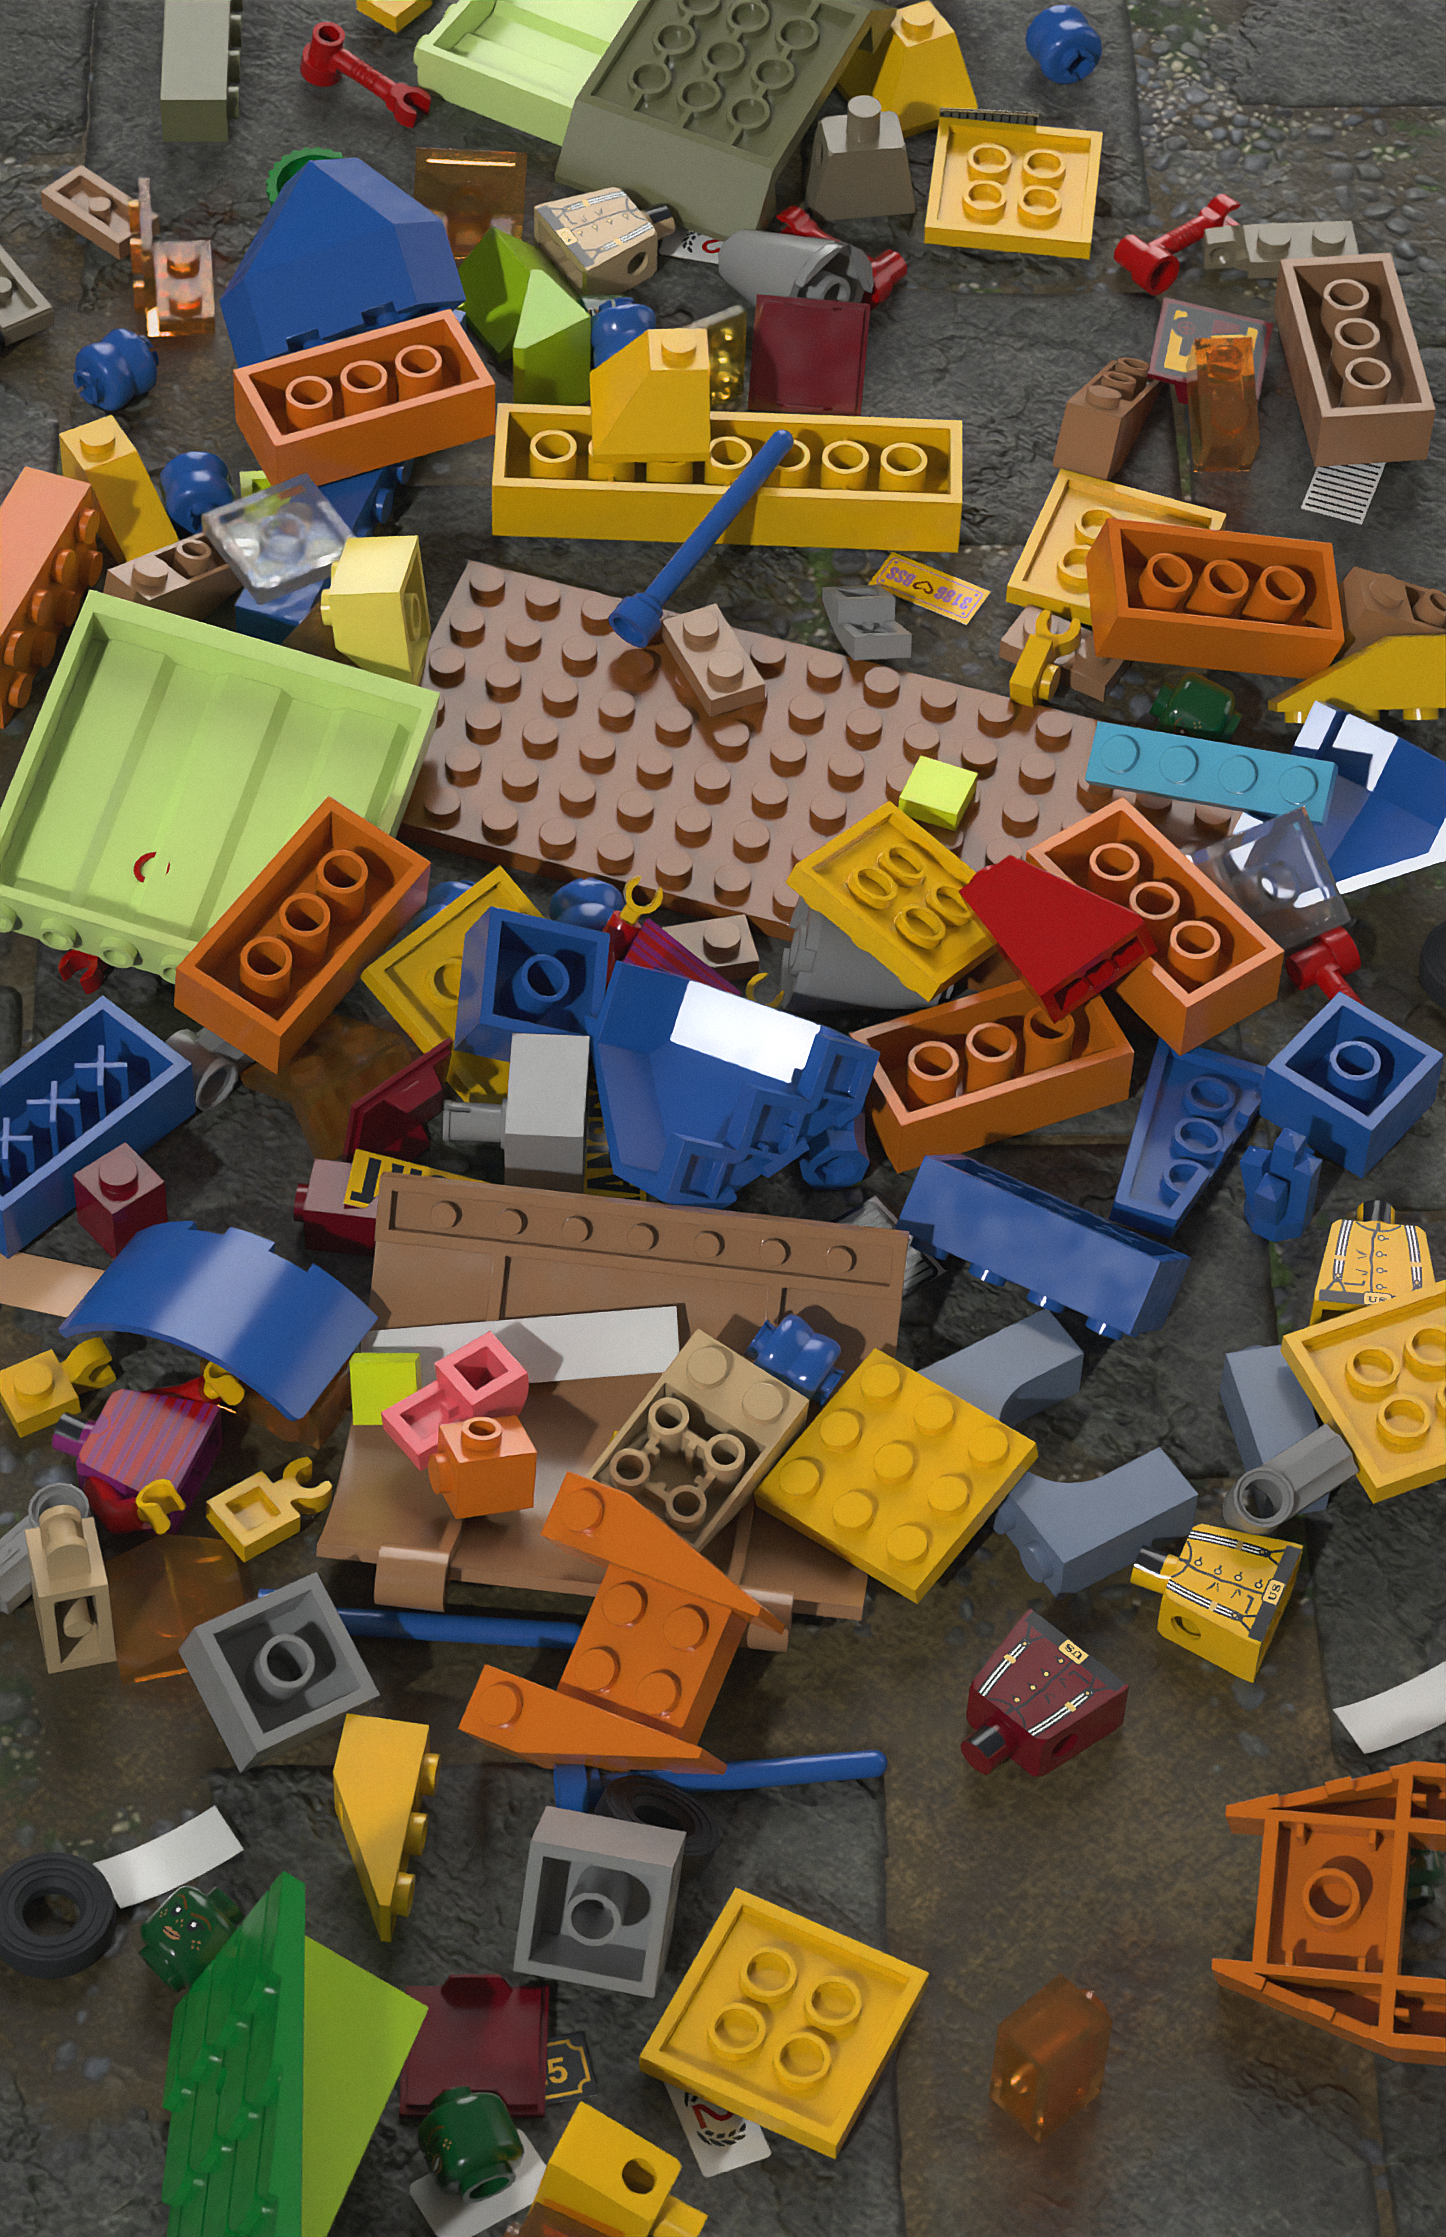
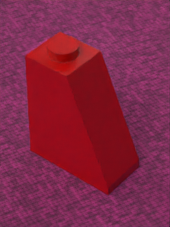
(1055, 933)

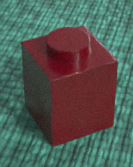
(119, 1198)
(329, 1222)

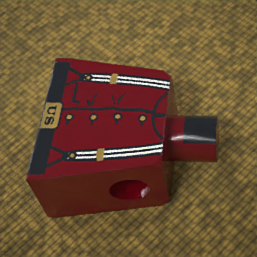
(1040, 1701)

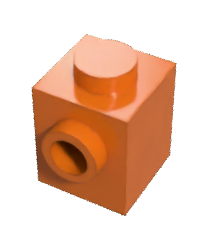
(484, 1466)

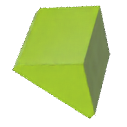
(496, 285)
(551, 347)

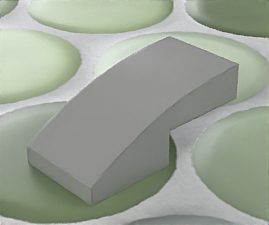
(866, 622)

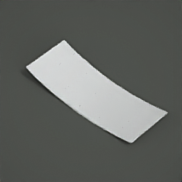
(1398, 1712)
(170, 1859)

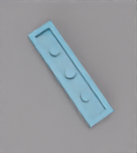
(1209, 772)

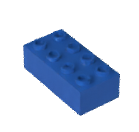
(75, 1101)
(1043, 1245)

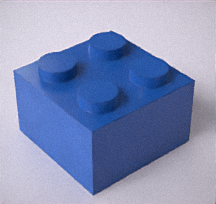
(527, 979)
(1351, 1084)

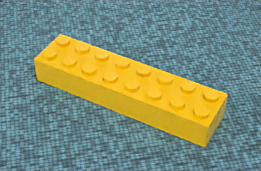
(837, 487)

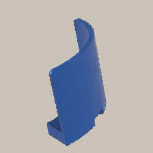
(231, 1305)

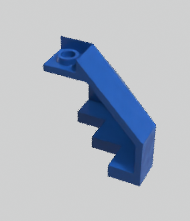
(337, 262)
(1384, 801)
(713, 1085)

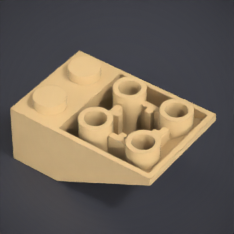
(703, 1439)

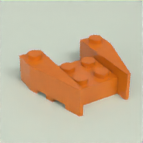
(644, 1655)
(1338, 1909)

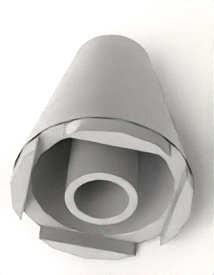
(794, 267)
(832, 974)

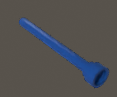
(639, 616)
(457, 1628)
(581, 1787)

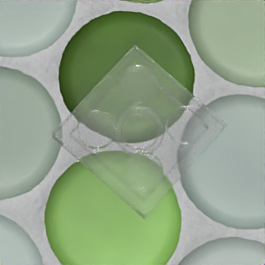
(278, 537)

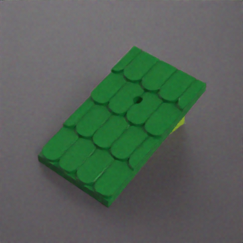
(277, 2078)

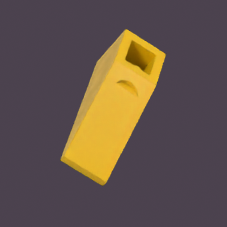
(1384, 675)
(378, 1798)

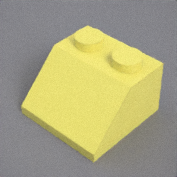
(380, 606)

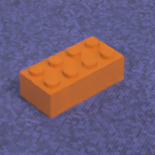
(365, 401)
(44, 570)
(1213, 599)
(301, 934)
(1210, 954)
(989, 1072)

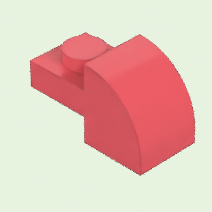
(470, 1383)

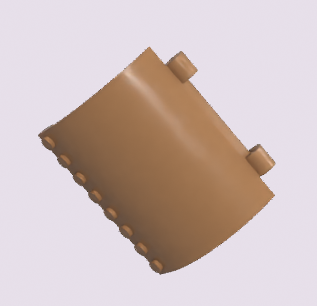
(521, 1252)

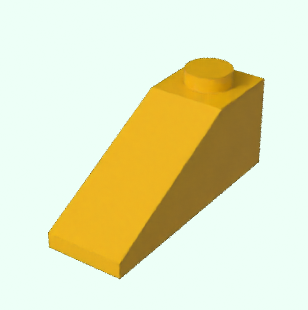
(122, 492)

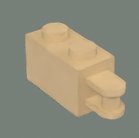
(70, 1590)

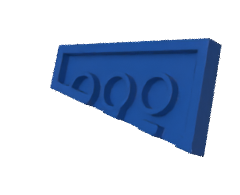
(1183, 1133)

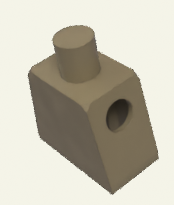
(858, 165)

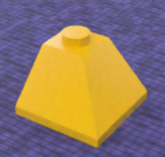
(912, 70)
(653, 400)

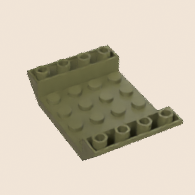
(711, 102)

